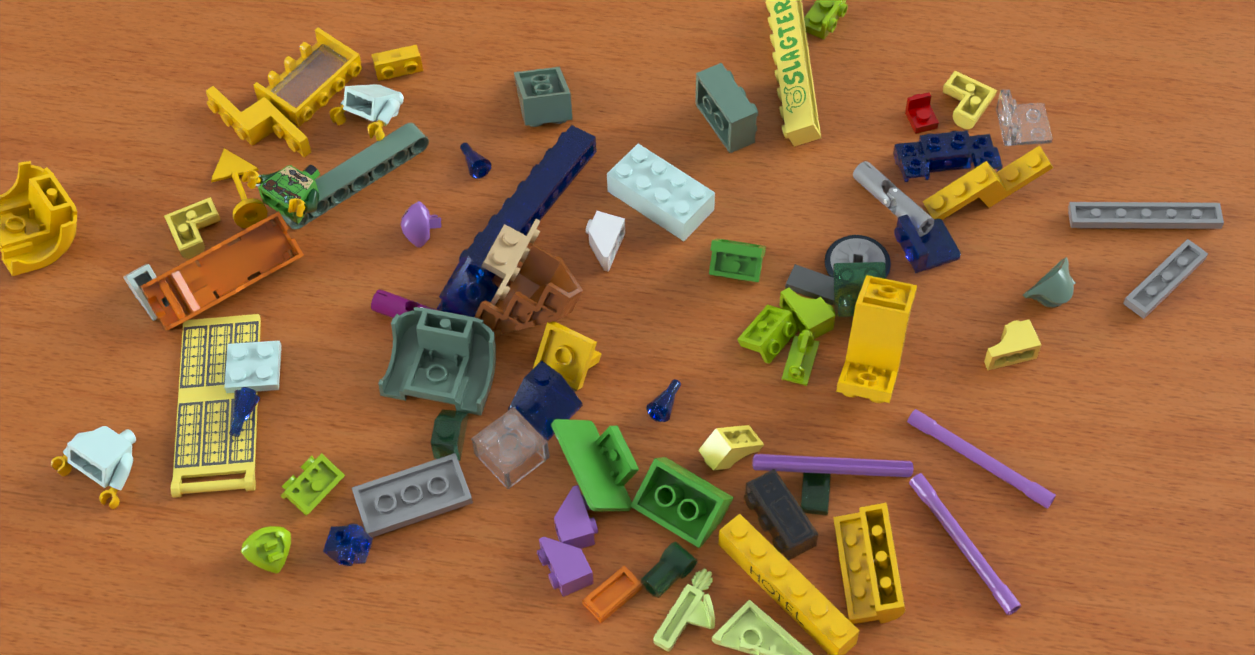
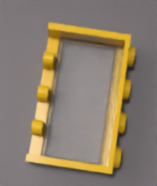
(311, 78)

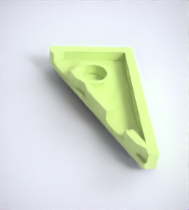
(757, 634)

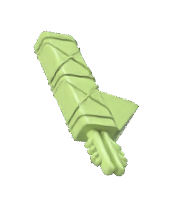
(687, 610)

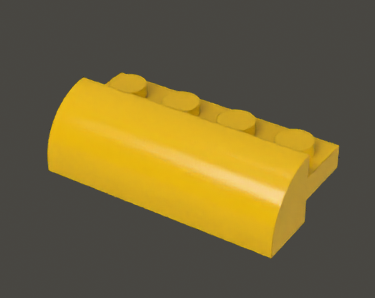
(869, 565)

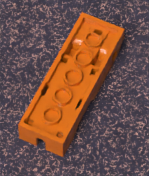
(222, 270)

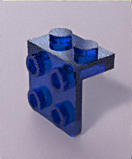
(928, 250)

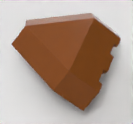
(538, 295)

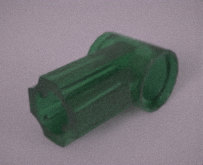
(673, 564)

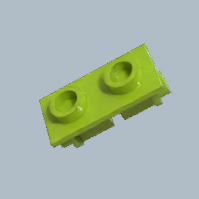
(801, 358)

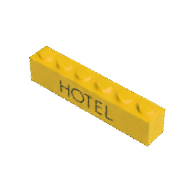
(788, 587)

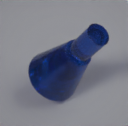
(477, 164)
(244, 403)
(661, 407)

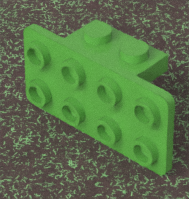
(598, 462)

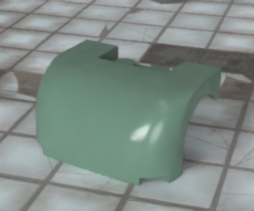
(441, 359)

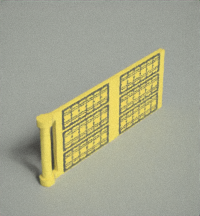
(206, 409)

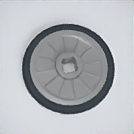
(857, 249)

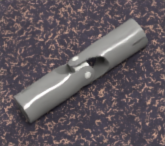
(892, 197)

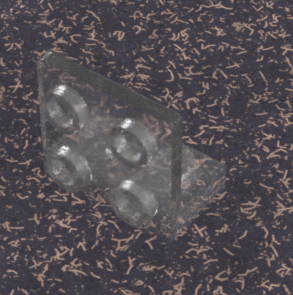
(1022, 122)

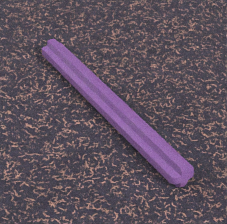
(832, 465)

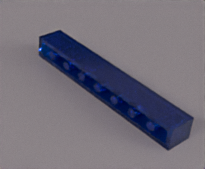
(537, 192)

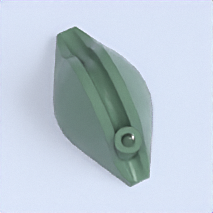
(1054, 287)

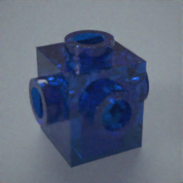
(348, 544)

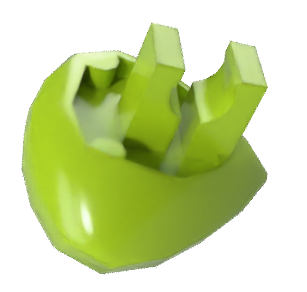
(268, 548)

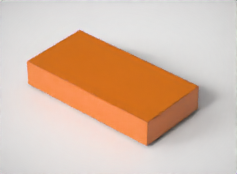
(612, 594)

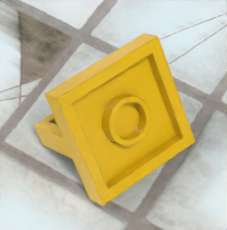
(567, 353)

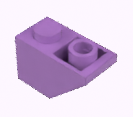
(573, 522)
(567, 566)

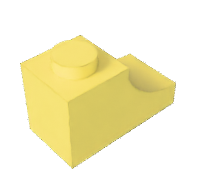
(1017, 345)
(729, 445)

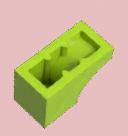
(808, 313)

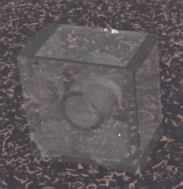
(510, 448)

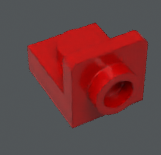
(920, 113)

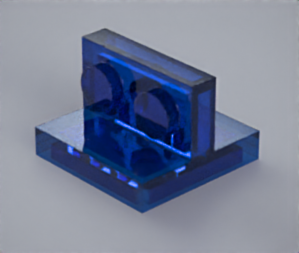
(466, 289)

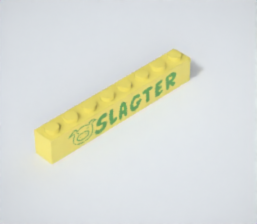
(793, 71)

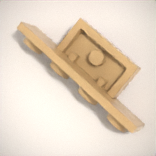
(506, 253)

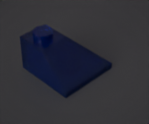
(544, 398)

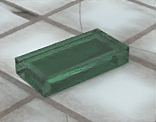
(815, 493)

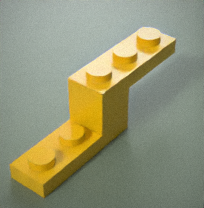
(258, 121)
(988, 184)

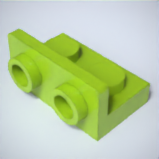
(824, 17)
(769, 332)
(313, 484)

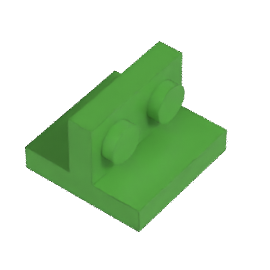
(736, 259)

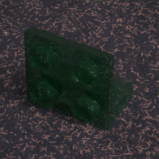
(849, 281)

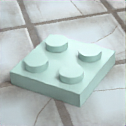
(253, 366)

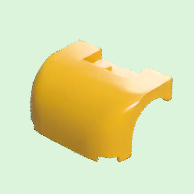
(35, 220)

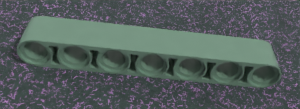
(365, 169)

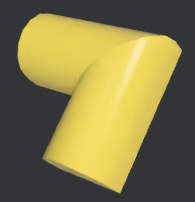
(973, 97)
(186, 223)

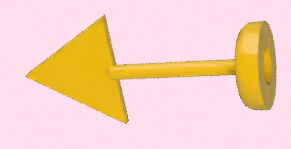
(248, 210)

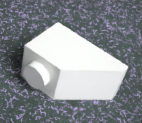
(605, 237)

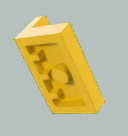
(397, 62)

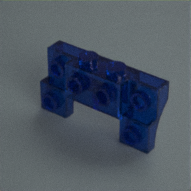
(945, 153)

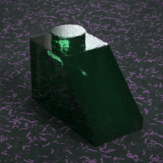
(449, 433)

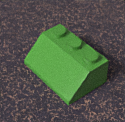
(681, 501)

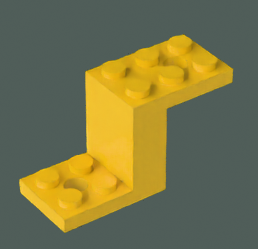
(876, 339)

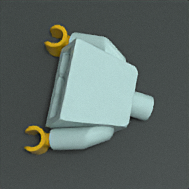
(369, 102)
(100, 456)

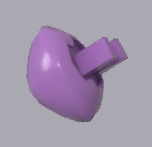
(417, 224)

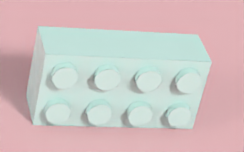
(660, 192)

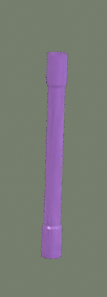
(1031, 489)
(999, 590)

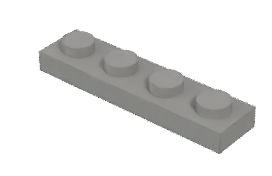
(1165, 278)

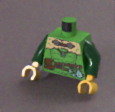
(287, 190)

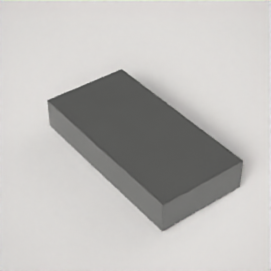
(811, 284)

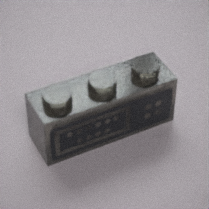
(780, 515)

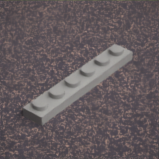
(1145, 215)

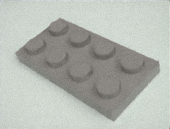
(412, 495)

